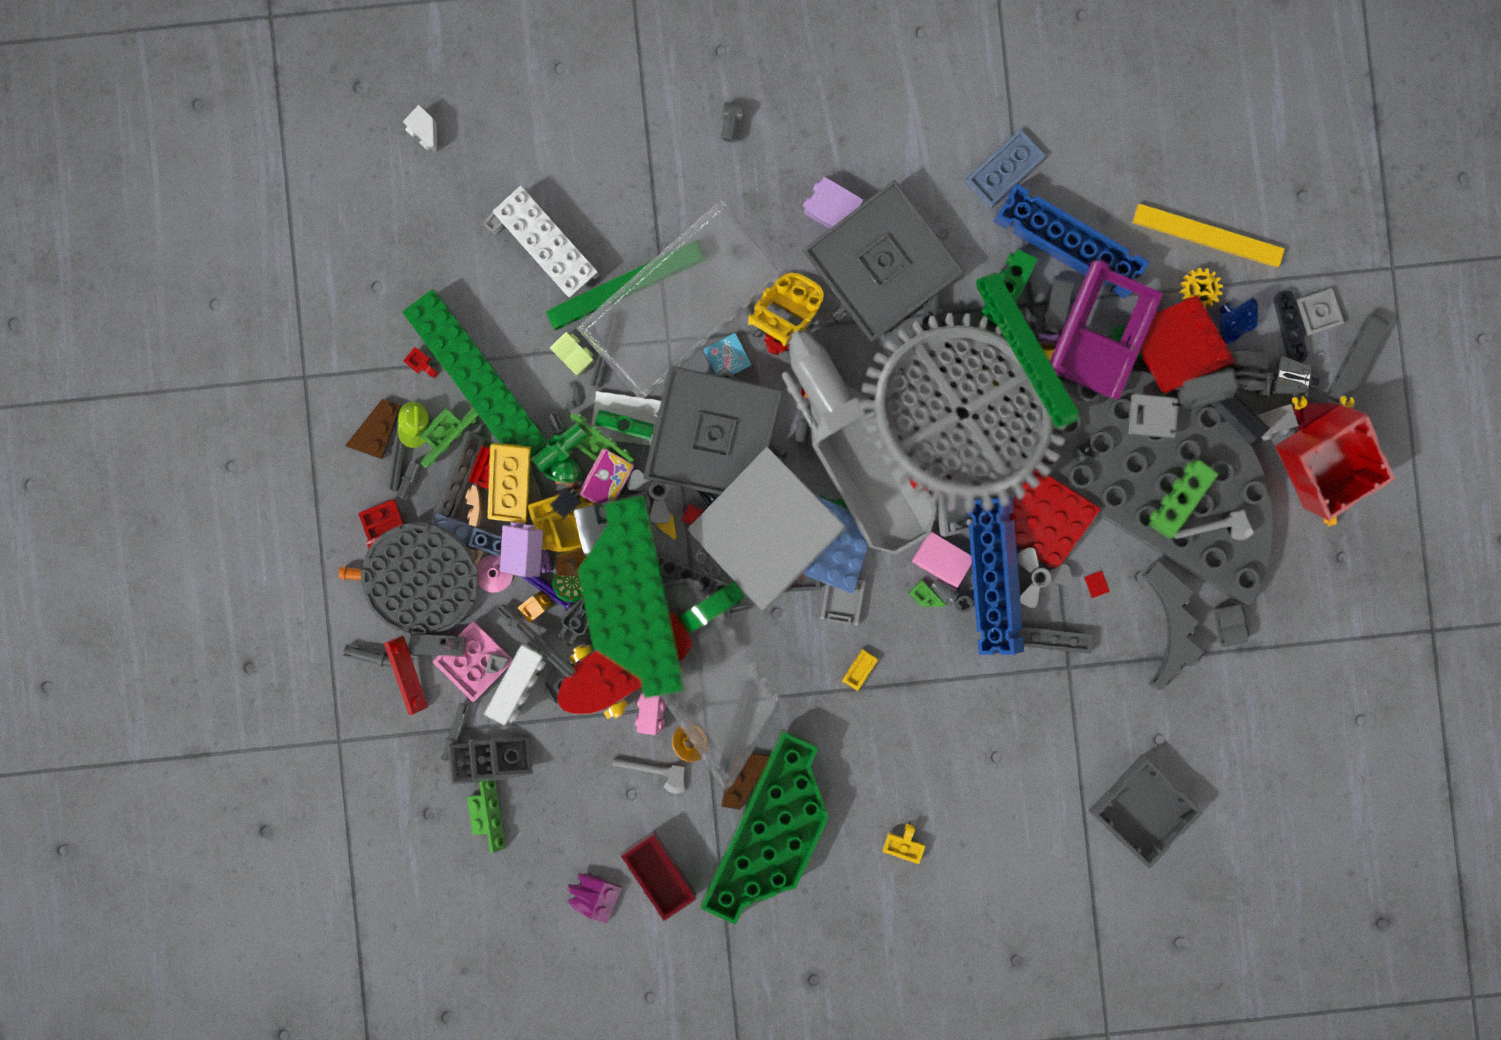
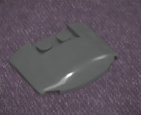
(593, 520)

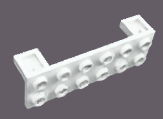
(545, 242)

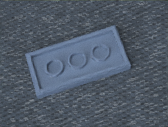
(1005, 168)

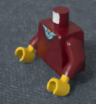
(1309, 412)

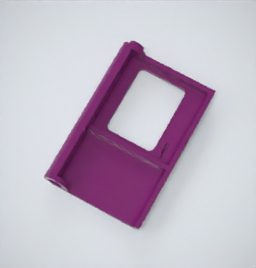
(1094, 358)

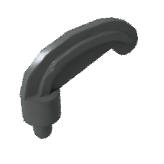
(576, 397)

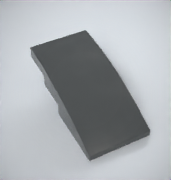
(490, 760)

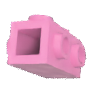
(650, 715)

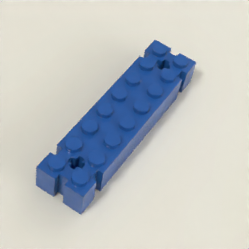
(1066, 237)
(996, 579)

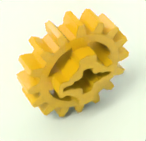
(1207, 283)

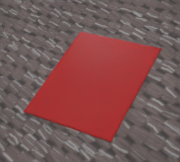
(1096, 584)

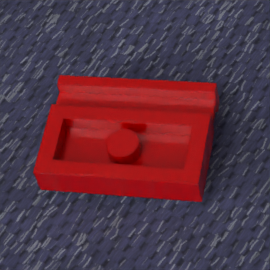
(481, 469)

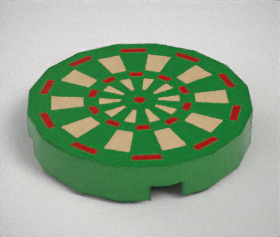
(567, 588)

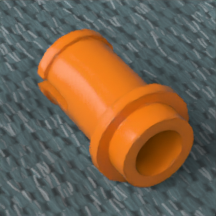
(349, 573)

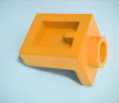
(535, 606)

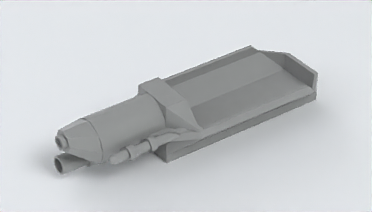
(882, 510)

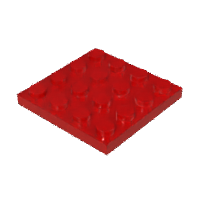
(1051, 519)

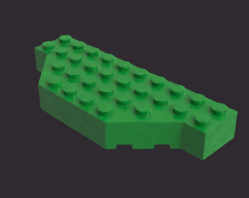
(629, 600)
(772, 833)

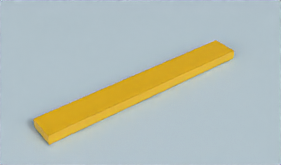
(1208, 235)

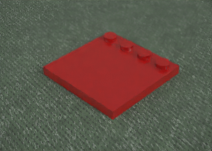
(1183, 345)

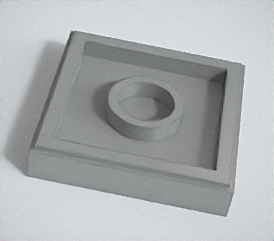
(1319, 312)

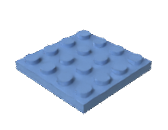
(843, 558)

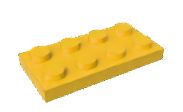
(509, 482)

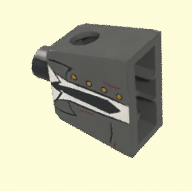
(1292, 378)

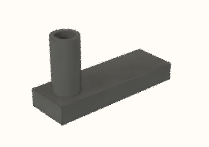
(437, 645)

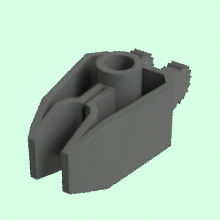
(576, 621)

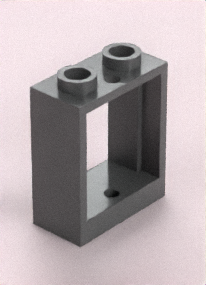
(1207, 389)

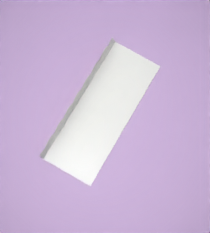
(624, 405)

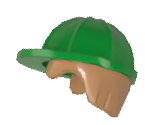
(565, 472)

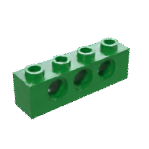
(1025, 264)

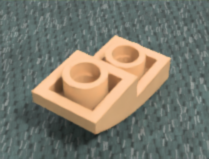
(474, 498)

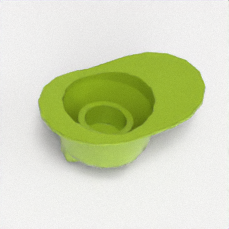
(412, 421)

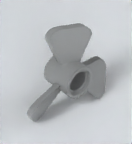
(659, 510)
(1028, 560)

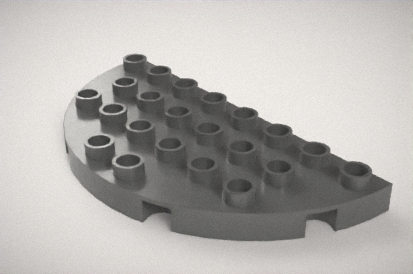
(1139, 470)

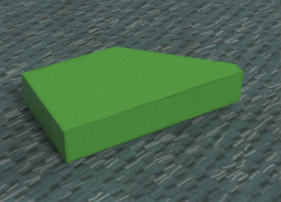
(925, 595)

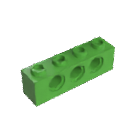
(1204, 477)

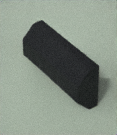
(1241, 418)

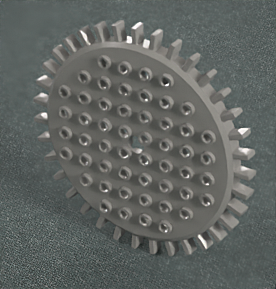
(988, 348)

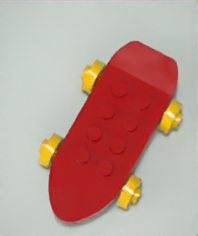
(603, 683)

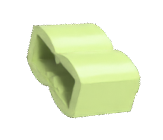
(571, 353)

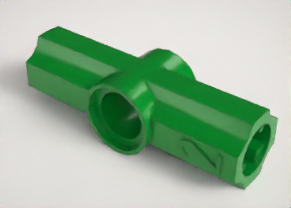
(612, 421)
(559, 447)

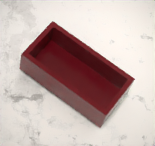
(659, 875)

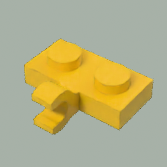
(903, 846)

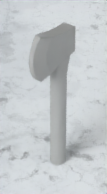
(1237, 521)
(675, 774)

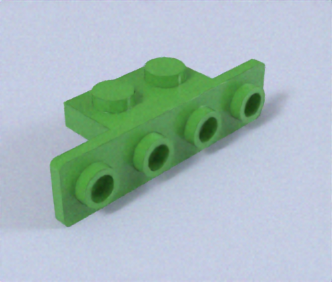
(443, 431)
(596, 442)
(486, 815)

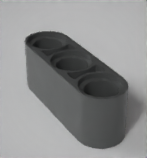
(1057, 304)

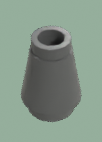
(945, 591)

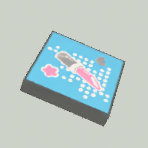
(729, 354)

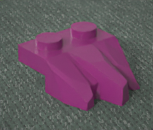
(594, 897)

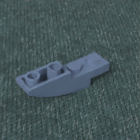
(470, 534)

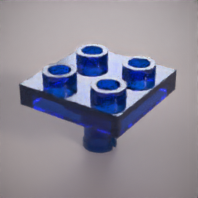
(1238, 320)

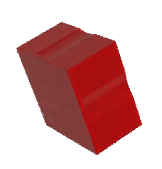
(1335, 462)

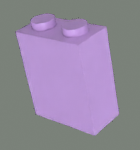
(830, 203)
(521, 549)

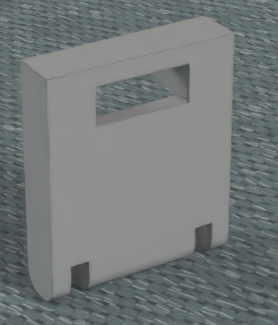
(1158, 416)
(947, 516)
(842, 605)

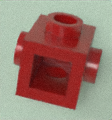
(773, 347)

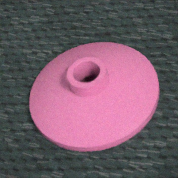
(488, 583)

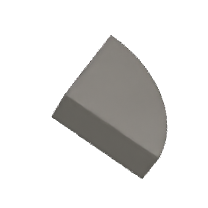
(496, 663)

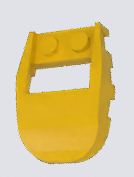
(794, 294)

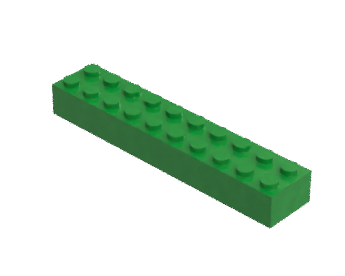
(473, 373)

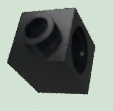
(565, 502)

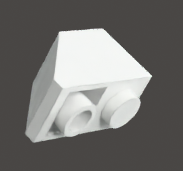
(423, 126)

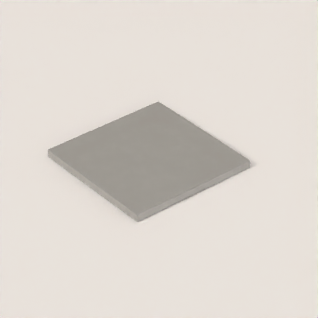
(766, 529)

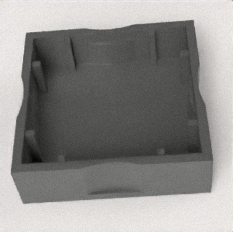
(1145, 811)

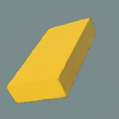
(859, 669)

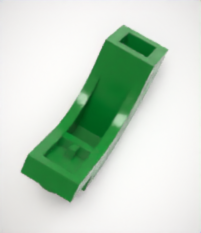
(711, 607)

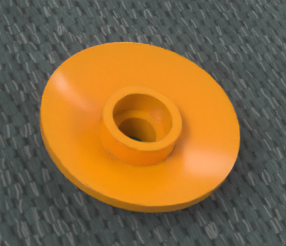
(686, 753)

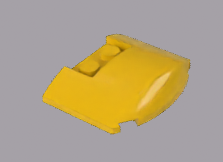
(558, 533)

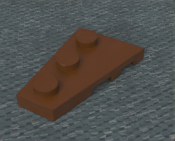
(376, 430)
(737, 794)

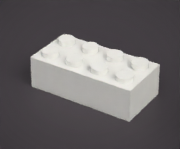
(515, 684)

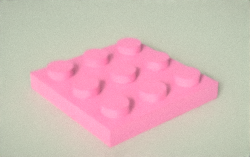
(469, 671)

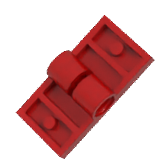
(380, 520)

